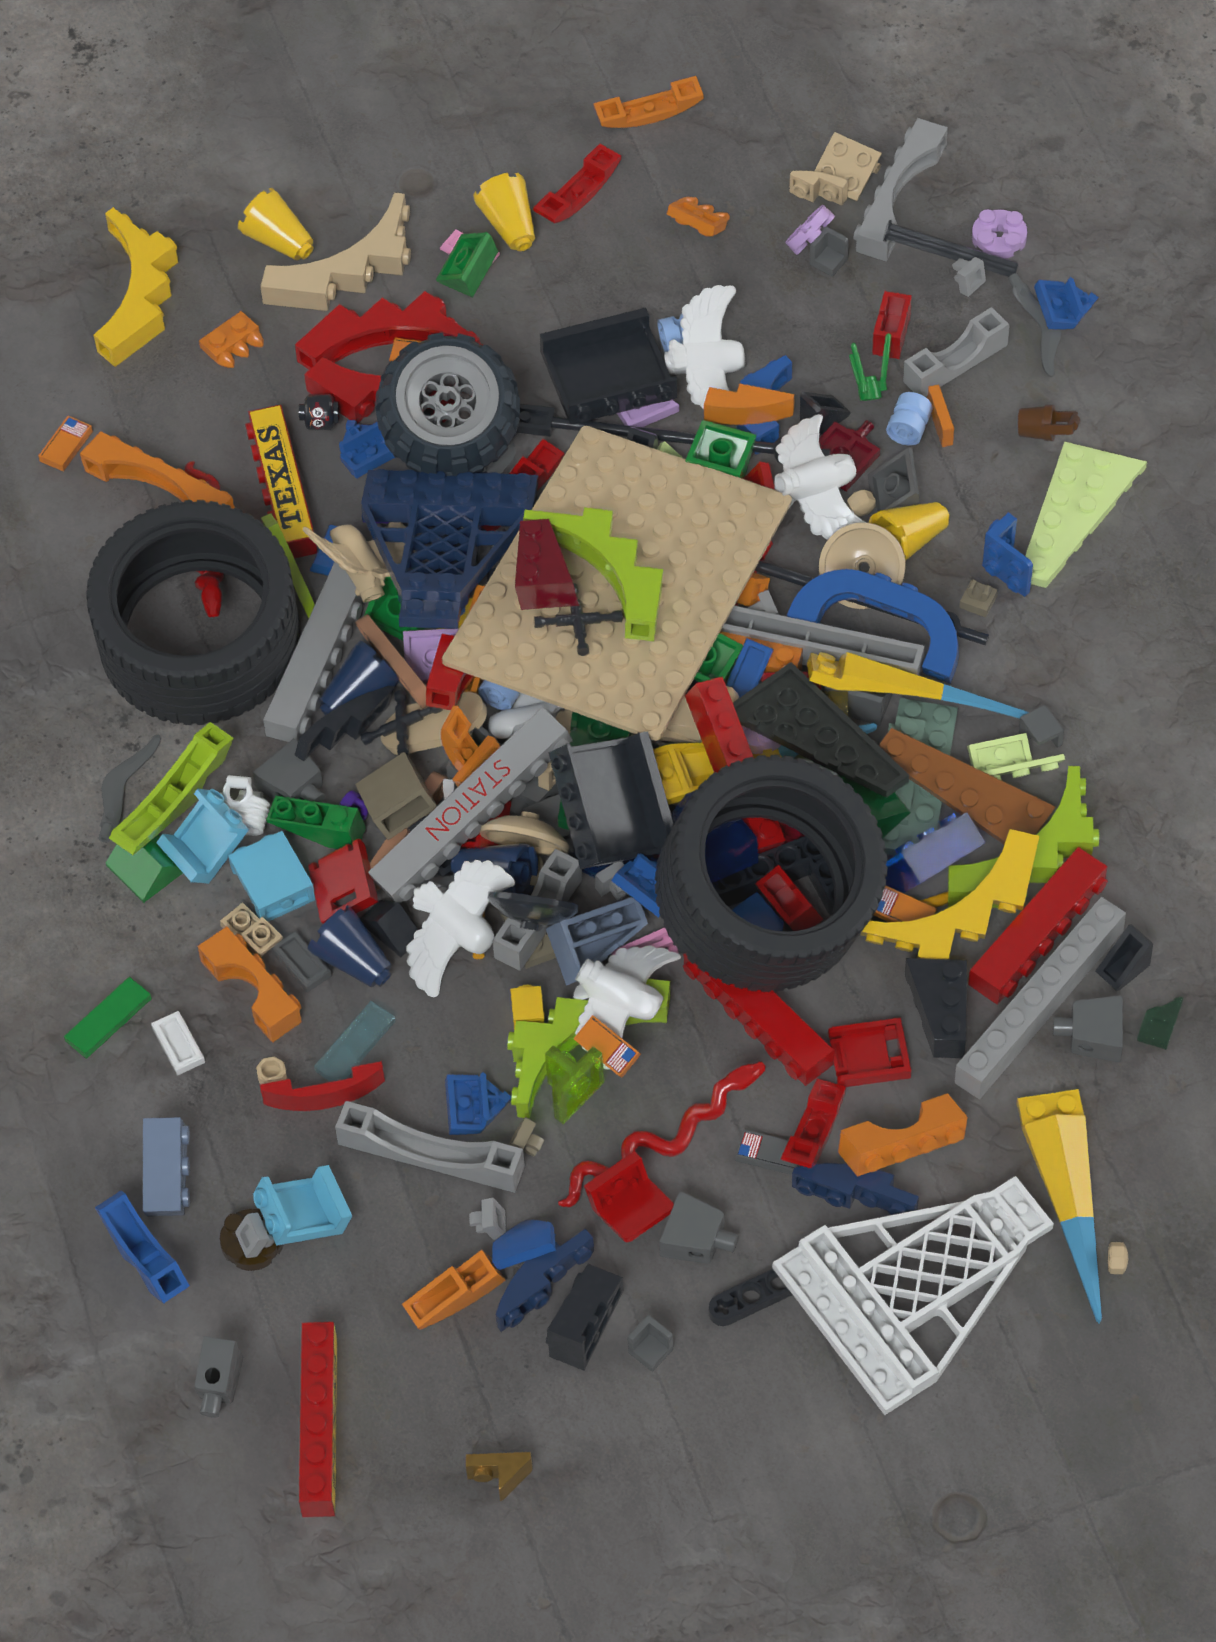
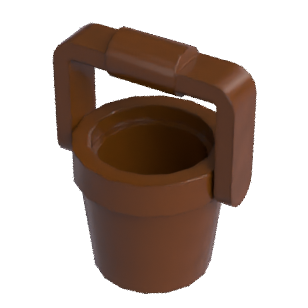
(1041, 422)

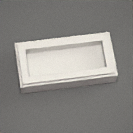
(178, 1043)

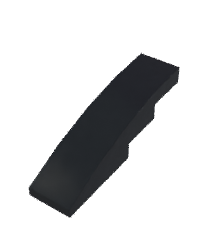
(347, 719)

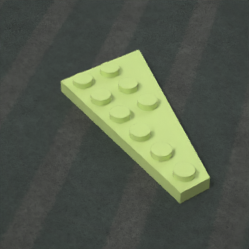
(1076, 502)

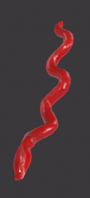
(208, 580)
(735, 1080)

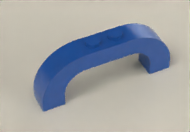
(900, 600)

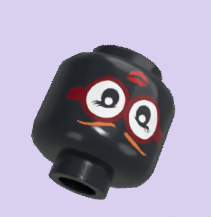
(319, 412)

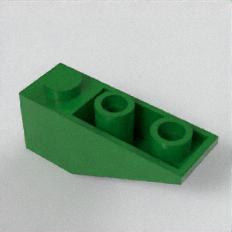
(317, 821)

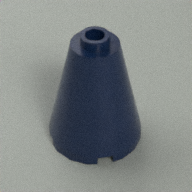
(357, 675)
(516, 860)
(351, 948)

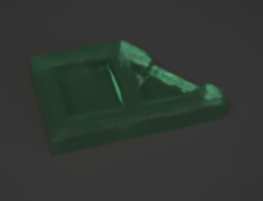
(1160, 1023)

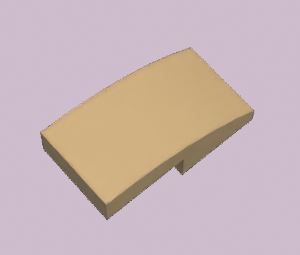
(811, 184)
(256, 932)

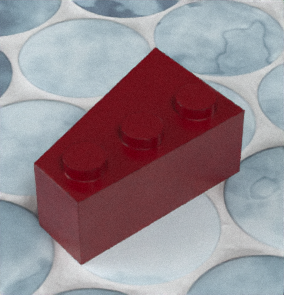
(541, 570)

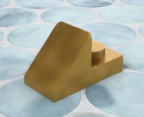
(508, 1467)

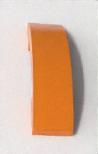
(650, 108)
(456, 739)

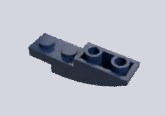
(841, 1187)
(531, 1283)

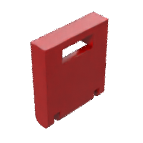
(341, 875)
(863, 1054)

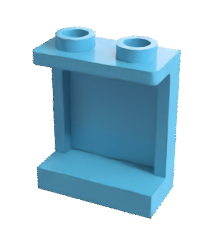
(204, 837)
(272, 876)
(303, 1207)

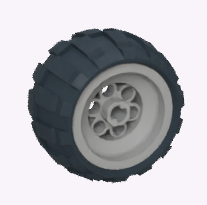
(450, 368)

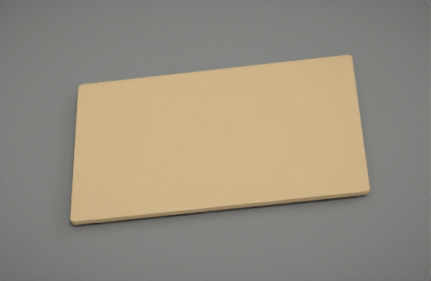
(689, 522)

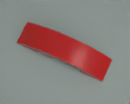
(581, 187)
(324, 1095)
(815, 1124)

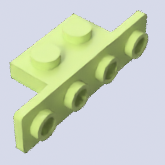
(1009, 756)

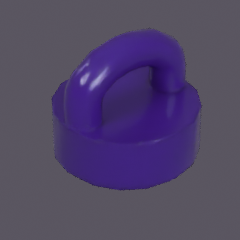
(354, 799)

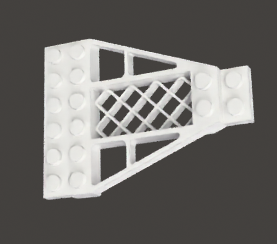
(859, 1320)

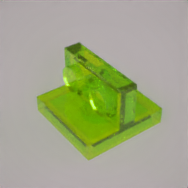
(572, 1080)

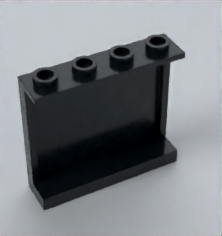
(607, 366)
(612, 799)

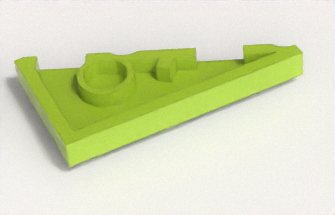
(298, 581)

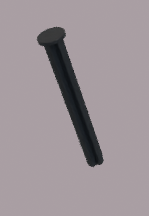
(947, 249)

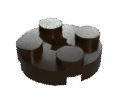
(232, 1249)

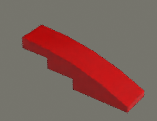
(541, 462)

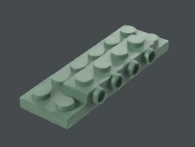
(935, 727)

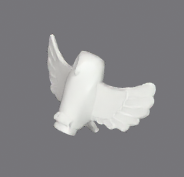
(703, 351)
(815, 478)
(509, 721)
(453, 921)
(621, 987)

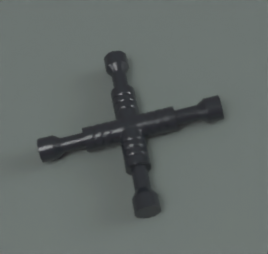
(578, 621)
(400, 724)

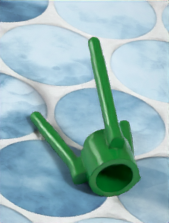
(868, 386)

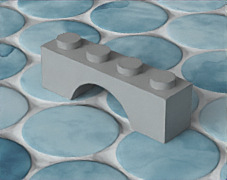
(980, 340)
(556, 881)

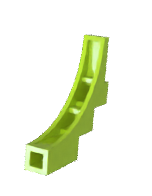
(616, 559)
(1057, 840)
(534, 1039)

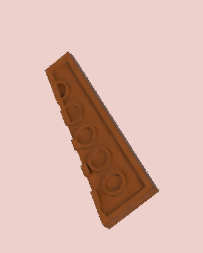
(987, 800)

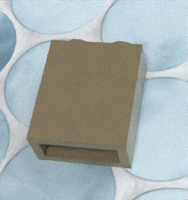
(396, 795)

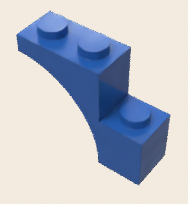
(770, 377)
(140, 1248)

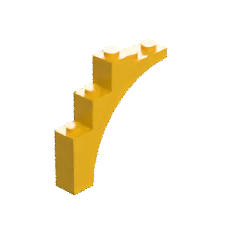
(139, 315)
(970, 917)

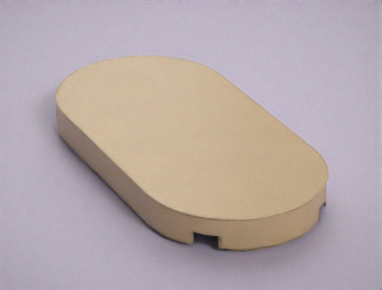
(427, 732)

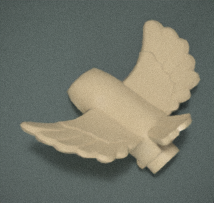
(359, 558)

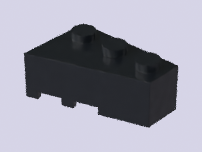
(940, 997)
(584, 1316)

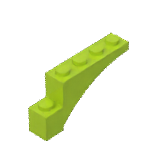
(175, 791)

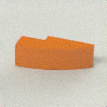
(747, 405)
(453, 1290)

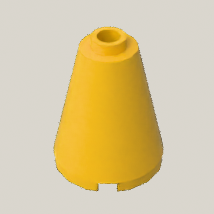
(508, 209)
(276, 226)
(913, 524)

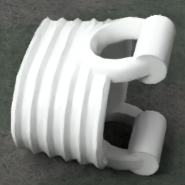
(248, 804)

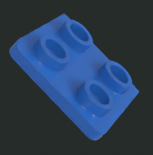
(1003, 559)

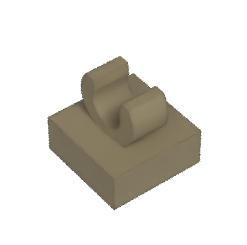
(978, 598)
(524, 1139)

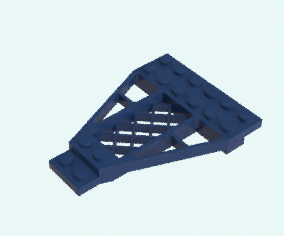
(447, 503)

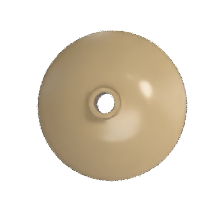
(863, 544)
(526, 830)

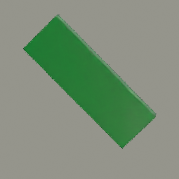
(107, 1017)

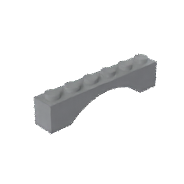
(921, 150)
(479, 1162)

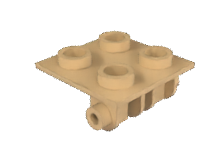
(850, 162)

